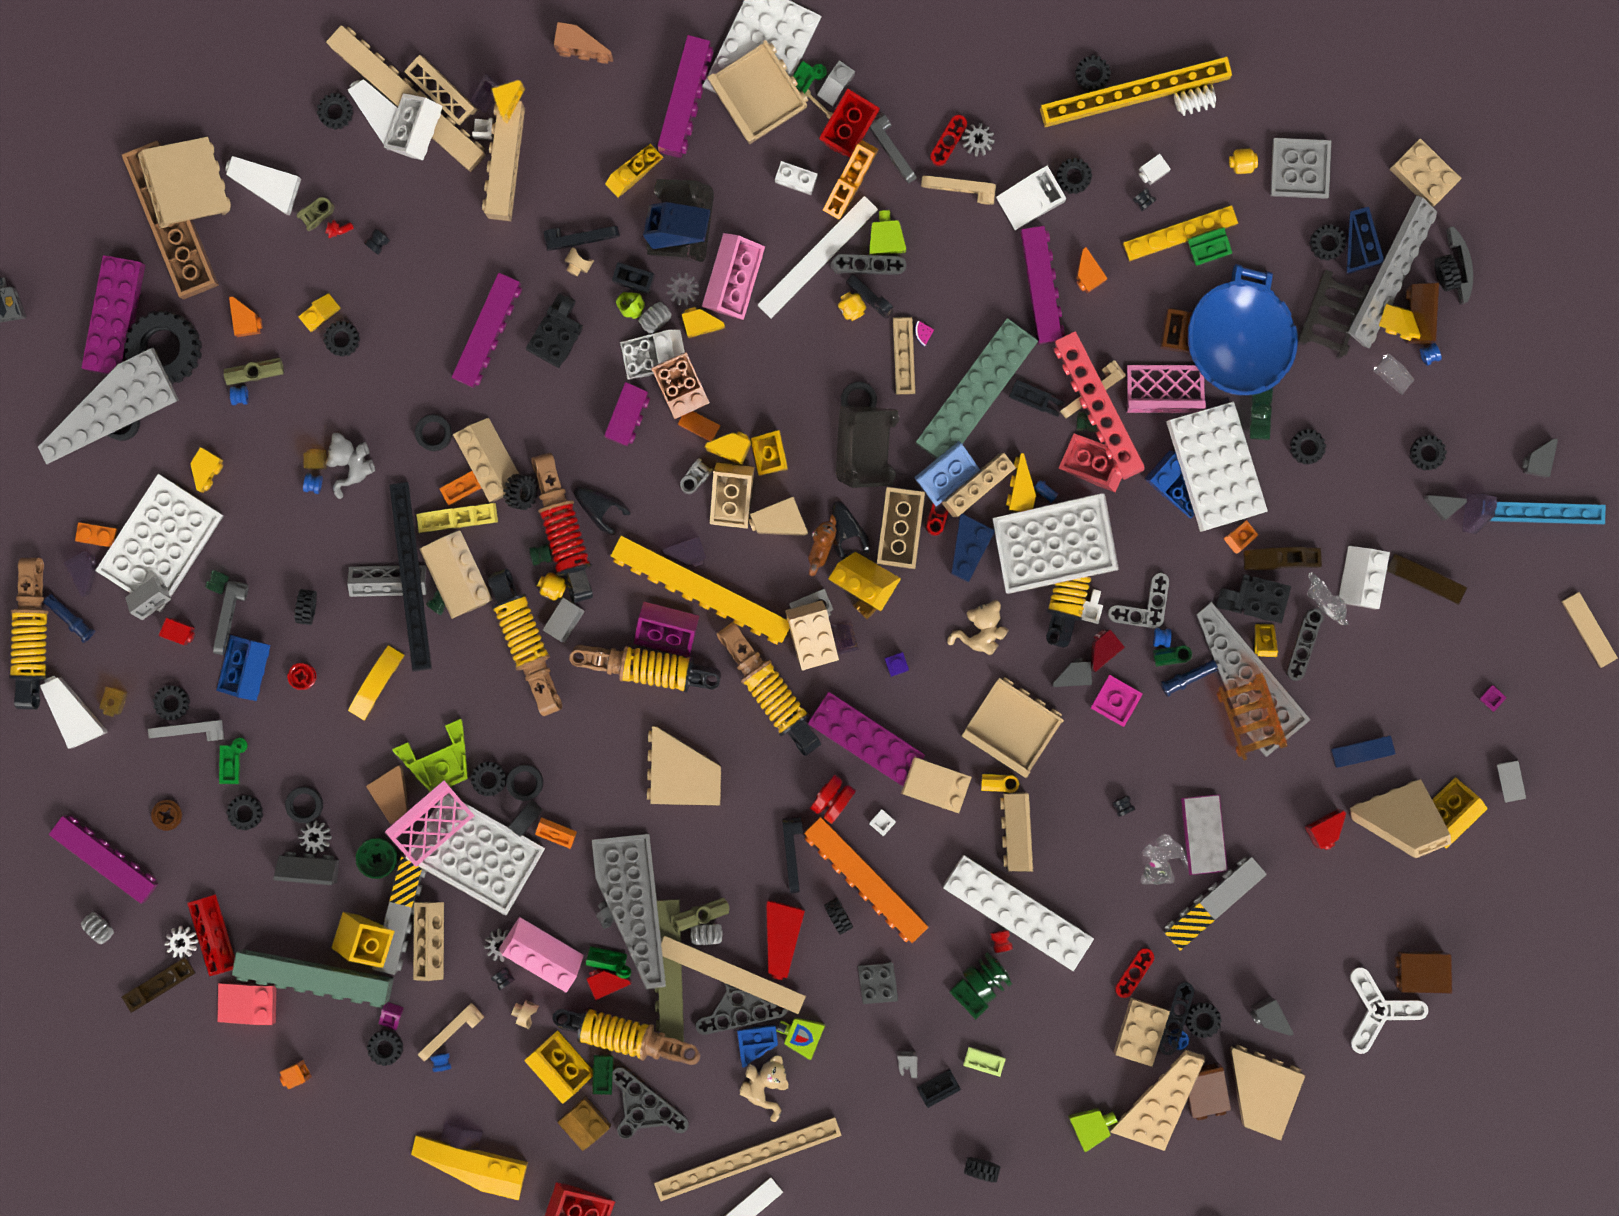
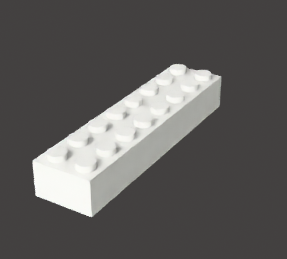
(1018, 912)

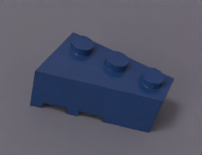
(1363, 242)
(970, 545)

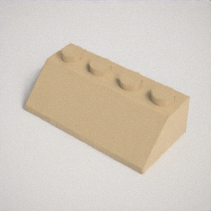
(486, 457)
(456, 574)
(1017, 831)

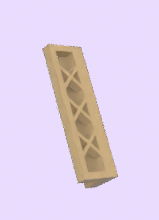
(445, 84)

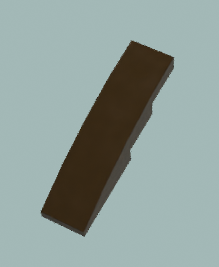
(1426, 579)

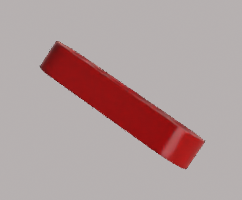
(960, 131)
(1130, 987)

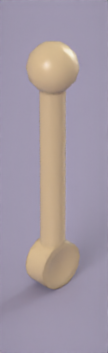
(828, 114)

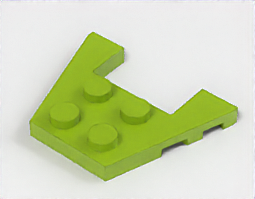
(444, 765)

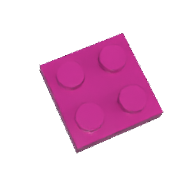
(1116, 700)

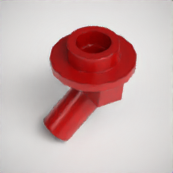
(333, 229)

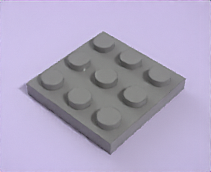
(1300, 168)

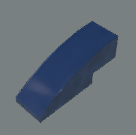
(1363, 751)

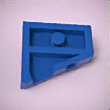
(755, 1042)

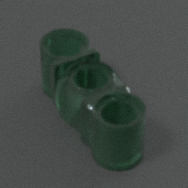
(1261, 415)

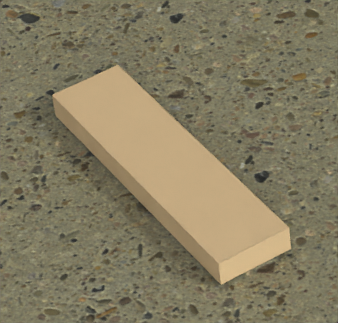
(904, 355)
(1589, 629)

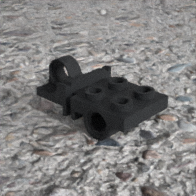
(556, 333)
(1259, 599)

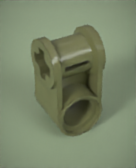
(314, 213)

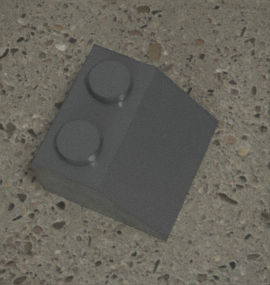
(1270, 1016)

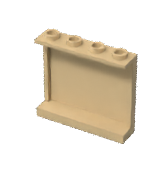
(758, 92)
(184, 181)
(1012, 726)

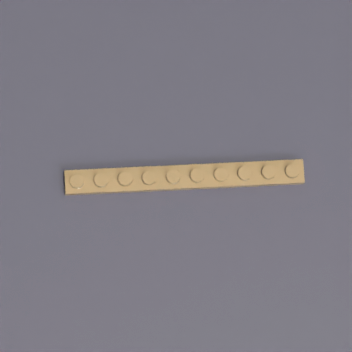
(747, 1158)

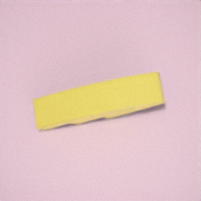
(457, 518)

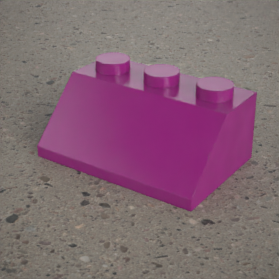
(627, 415)
(666, 629)

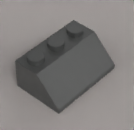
(307, 868)

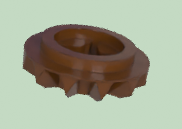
(158, 818)

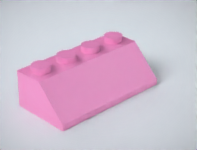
(733, 276)
(542, 954)

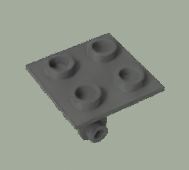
(878, 983)

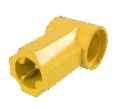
(995, 782)

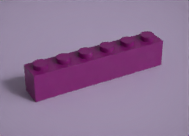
(1041, 284)
(486, 330)
(103, 858)

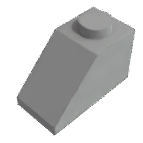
(836, 83)

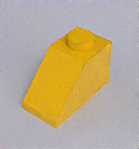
(699, 322)

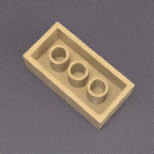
(900, 528)

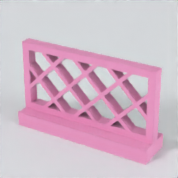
(1162, 405)
(418, 811)

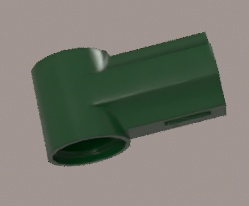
(1170, 656)

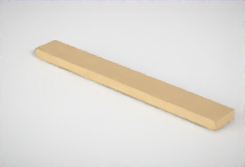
(732, 975)

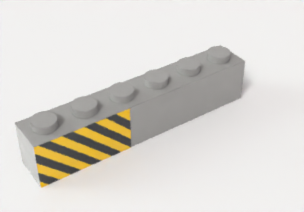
(1214, 902)
(400, 911)

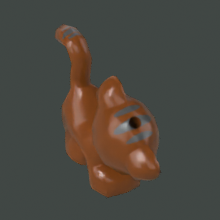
(823, 541)

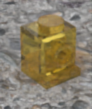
(315, 459)
(119, 699)

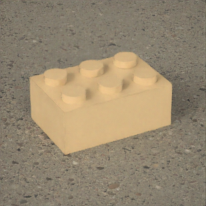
(1425, 173)
(812, 635)
(1141, 1032)

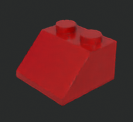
(1326, 829)

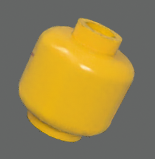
(1243, 161)
(852, 306)
(552, 586)

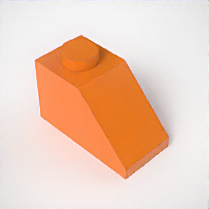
(1089, 272)
(244, 319)
(295, 1075)

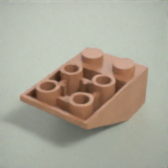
(575, 41)
(680, 385)

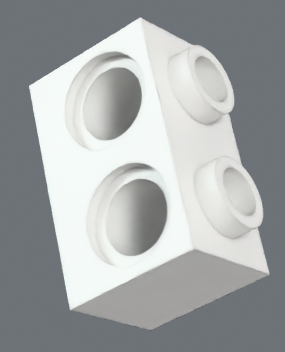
(796, 178)

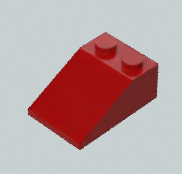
(573, 1201)

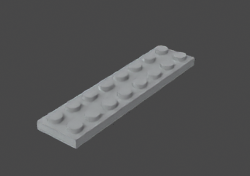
(1393, 271)

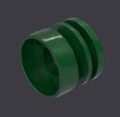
(365, 860)
(987, 978)

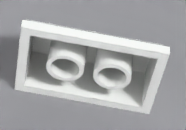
(413, 126)
(1364, 577)

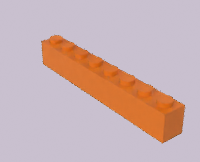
(869, 883)

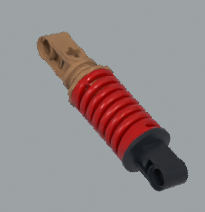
(561, 531)

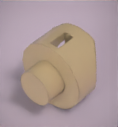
(577, 263)
(524, 1013)

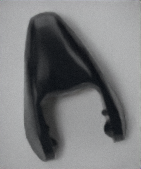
(597, 504)
(846, 528)

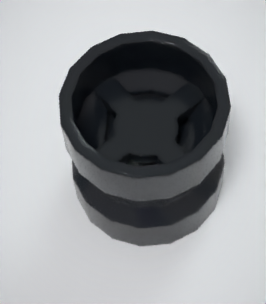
(376, 241)

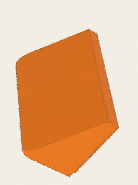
(699, 425)

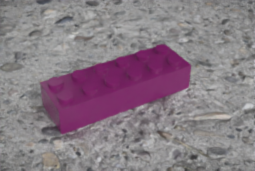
(684, 97)
(112, 313)
(864, 738)

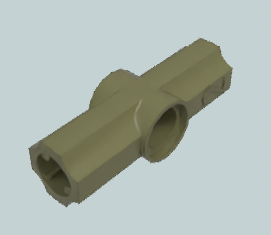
(242, 373)
(690, 917)

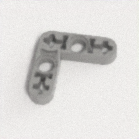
(1145, 614)

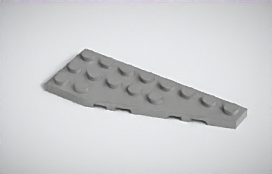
(121, 398)
(1238, 667)

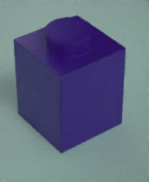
(896, 664)

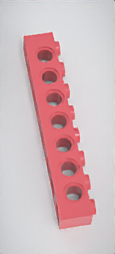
(1070, 344)

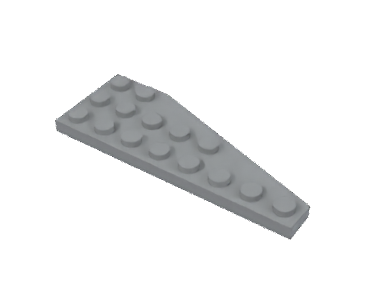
(628, 885)

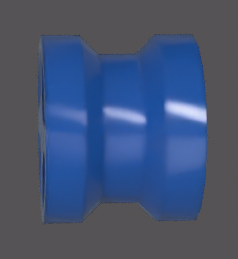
(1430, 354)
(239, 395)
(312, 483)
(1162, 637)
(1183, 1042)
(440, 1062)

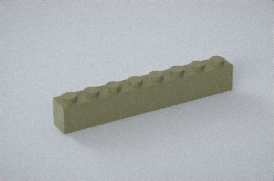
(670, 997)

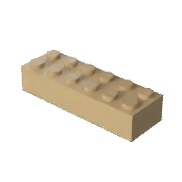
(503, 165)

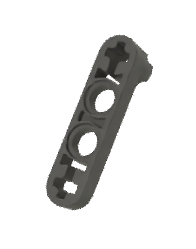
(878, 129)
(869, 267)
(234, 592)
(1307, 645)

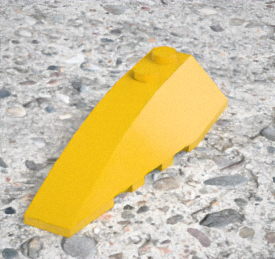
(476, 1168)

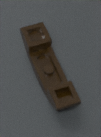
(158, 984)

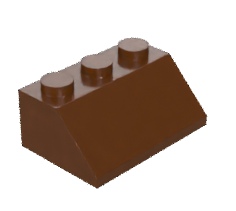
(1424, 305)

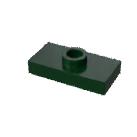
(969, 998)
(602, 1074)

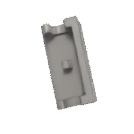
(147, 598)
(563, 620)
(1511, 781)
(909, 1061)

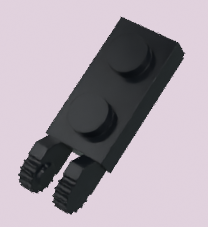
(1034, 398)

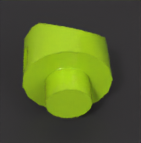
(632, 304)

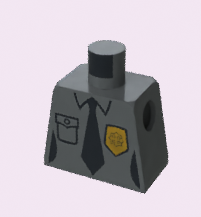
(10, 303)

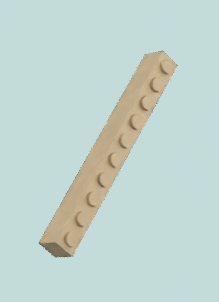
(393, 87)

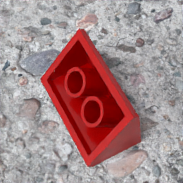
(848, 123)

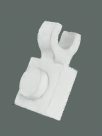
(1092, 609)

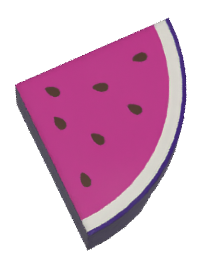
(923, 333)

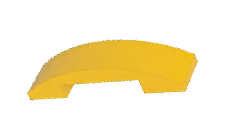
(375, 682)

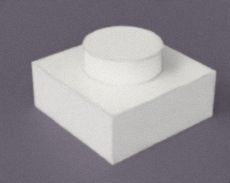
(882, 822)

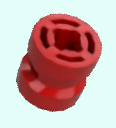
(1001, 942)

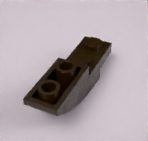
(1282, 558)

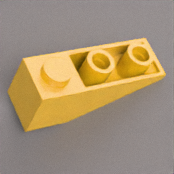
(633, 170)
(1023, 491)

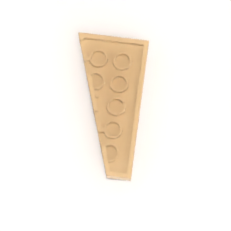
(1159, 1108)

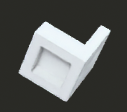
(483, 129)

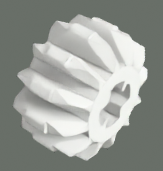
(189, 941)

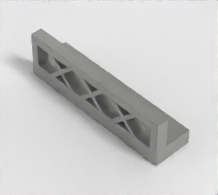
(379, 586)

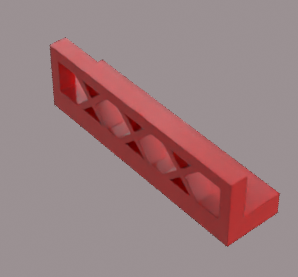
(214, 934)

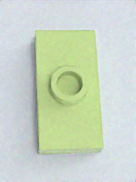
(984, 1061)

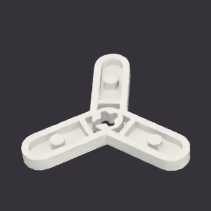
(1393, 1010)

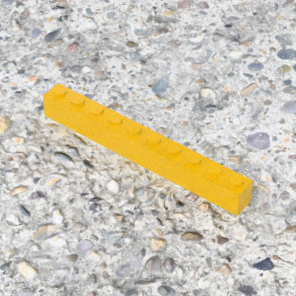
(1135, 92)
(701, 589)

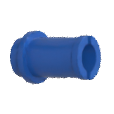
(1045, 491)

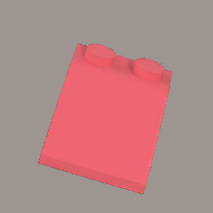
(1090, 462)
(247, 1003)

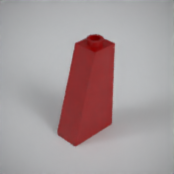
(782, 935)

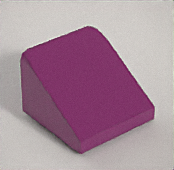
(391, 1015)

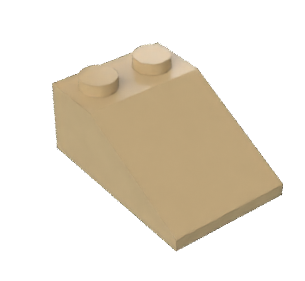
(731, 495)
(936, 785)

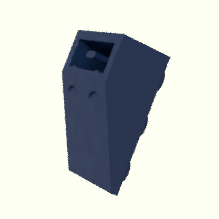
(675, 225)

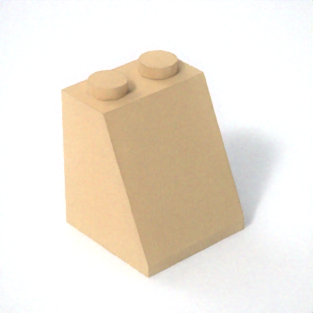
(779, 519)

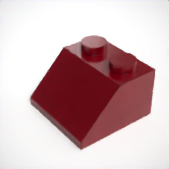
(1104, 648)

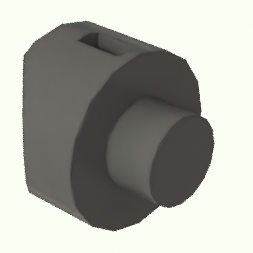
(604, 916)

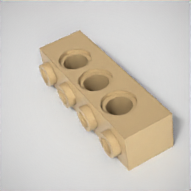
(978, 485)
(428, 941)

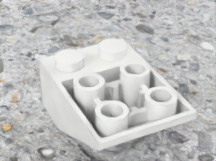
(1031, 198)
(650, 350)

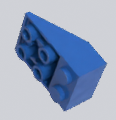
(1169, 482)

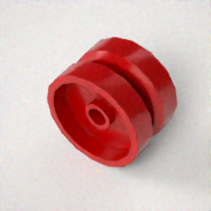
(832, 798)

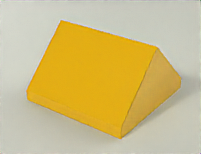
(507, 98)
(769, 453)

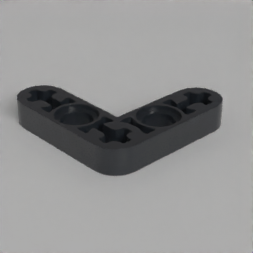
(880, 304)

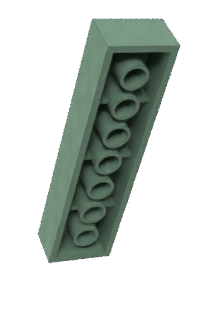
(977, 389)
(313, 977)

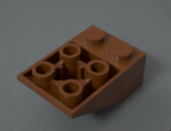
(1175, 331)

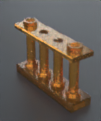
(1265, 702)

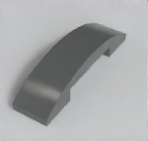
(1456, 240)

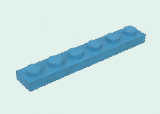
(1549, 513)

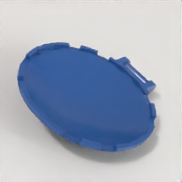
(1242, 335)

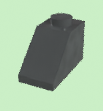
(1540, 460)
(1075, 674)

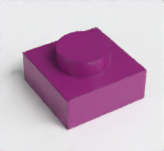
(1492, 698)

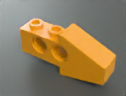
(850, 179)

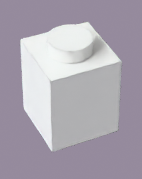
(1154, 170)

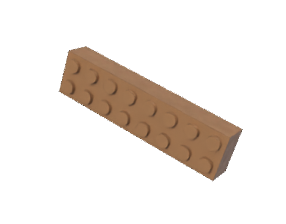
(177, 242)

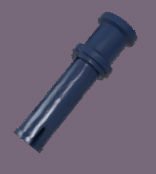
(75, 624)
(1181, 681)

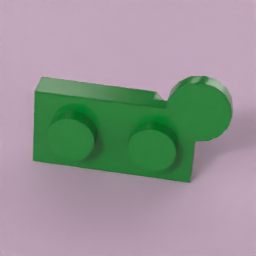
(806, 74)
(230, 761)
(609, 960)

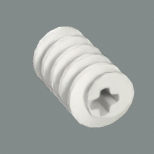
(1195, 100)

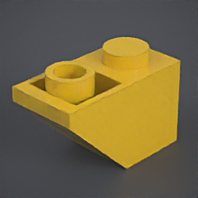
(1399, 321)
(204, 468)

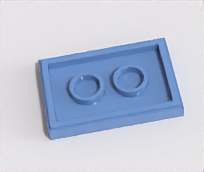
(947, 473)

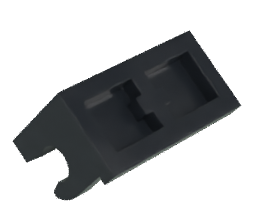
(938, 1088)

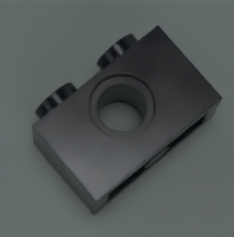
(633, 278)

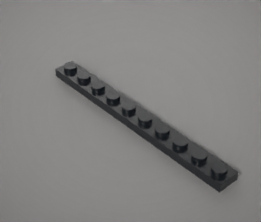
(410, 577)

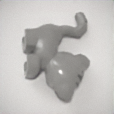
(342, 453)

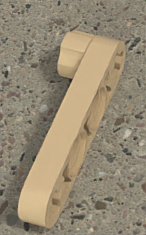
(985, 191)
(1113, 375)
(469, 1014)

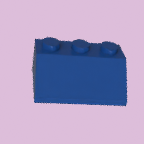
(243, 668)

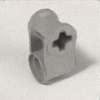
(696, 475)

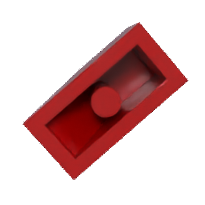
(177, 631)
(605, 982)

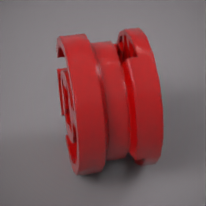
(301, 676)

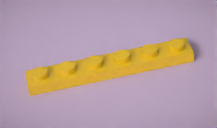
(1179, 233)

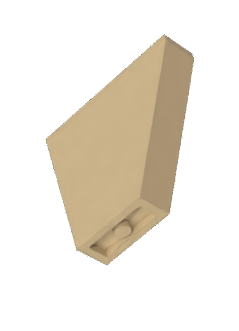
(680, 773)
(1404, 819)
(1264, 1091)

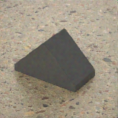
(1444, 506)

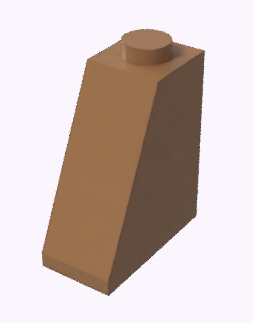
(391, 794)

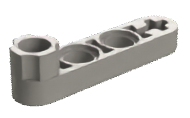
(213, 730)

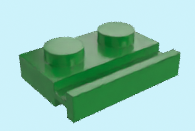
(1209, 246)

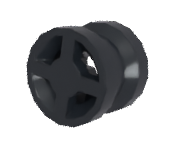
(1144, 199)
(1123, 806)
(502, 978)

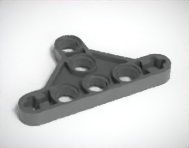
(730, 1009)
(636, 1101)

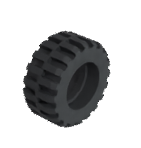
(183, 329)

